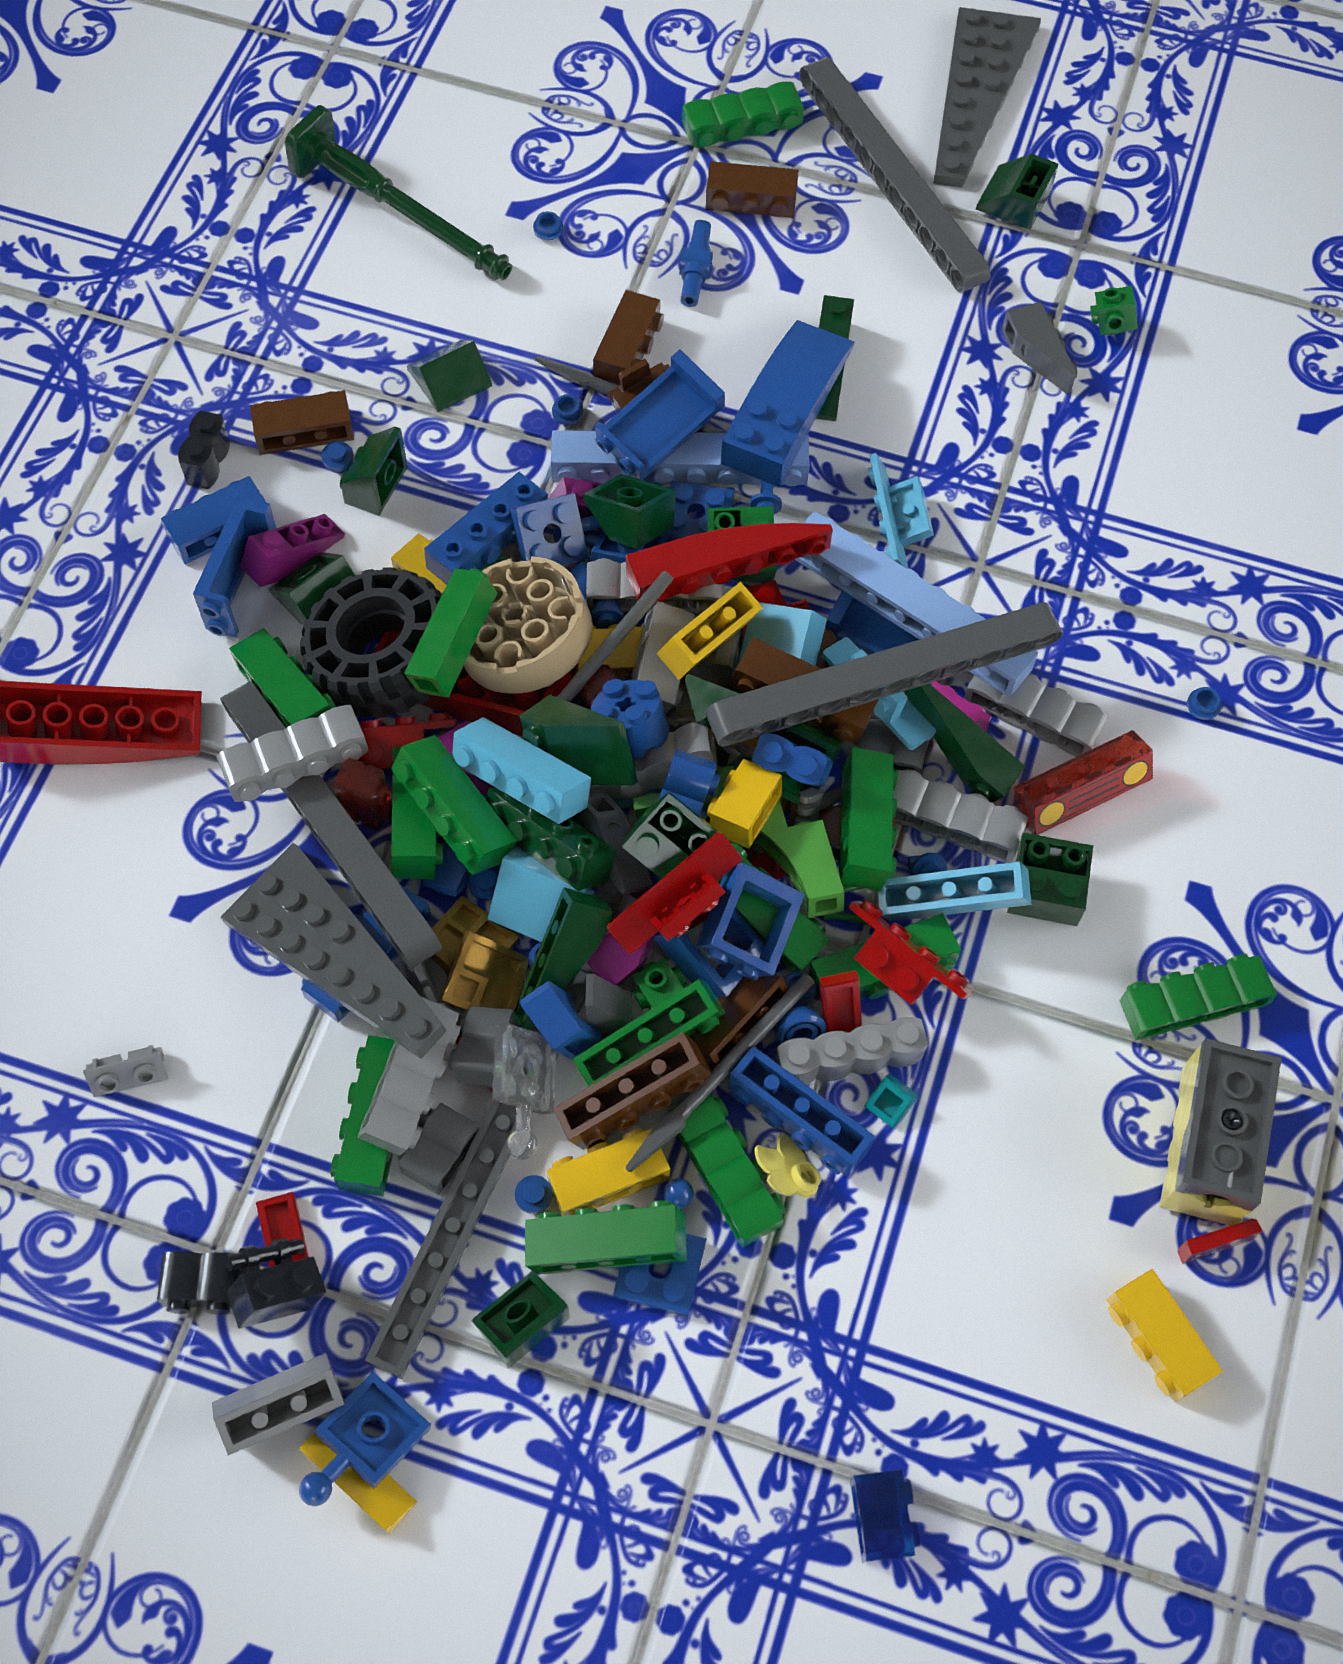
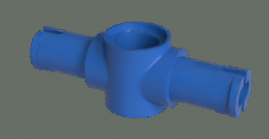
(695, 263)

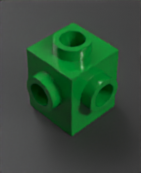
(1114, 310)
(657, 983)

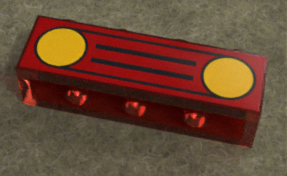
(1084, 782)

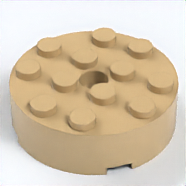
(532, 629)

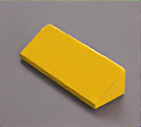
(384, 1504)

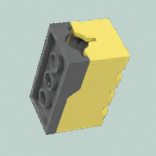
(1221, 1132)

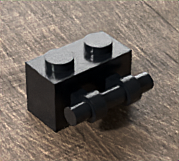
(274, 1290)

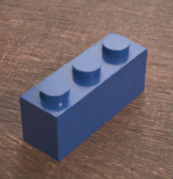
(198, 525)

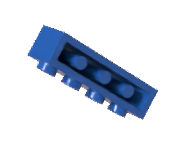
(483, 531)
(800, 1112)

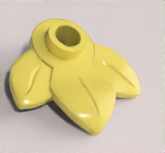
(788, 1168)

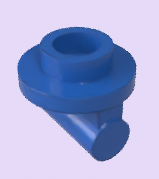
(766, 498)
(927, 863)

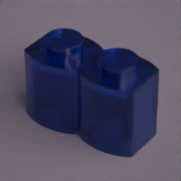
(883, 1516)

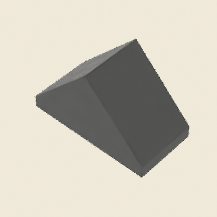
(607, 1005)

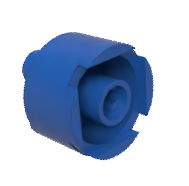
(640, 709)

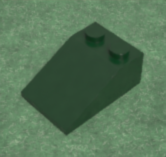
(581, 739)

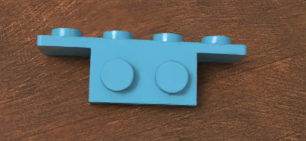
(903, 510)
(893, 710)

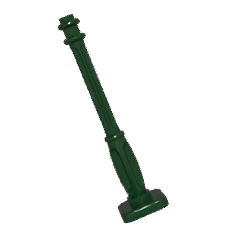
(314, 143)

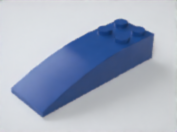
(784, 402)

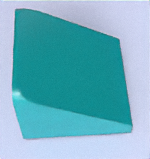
(891, 1100)

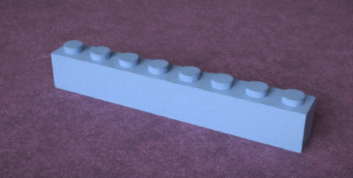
(695, 462)
(905, 598)

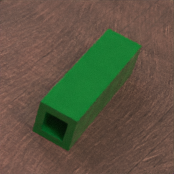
(451, 632)

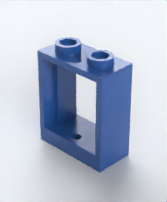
(715, 926)
(696, 966)

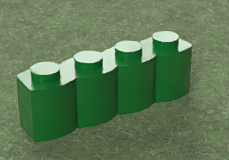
(742, 114)
(1197, 997)
(729, 1173)

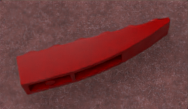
(723, 554)

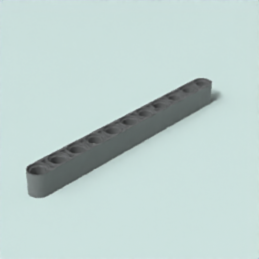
(895, 175)
(882, 674)
(342, 840)

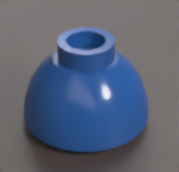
(800, 1023)

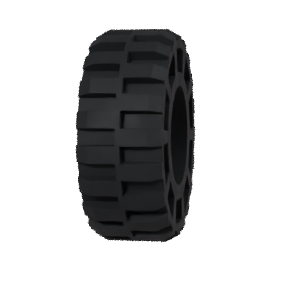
(349, 620)

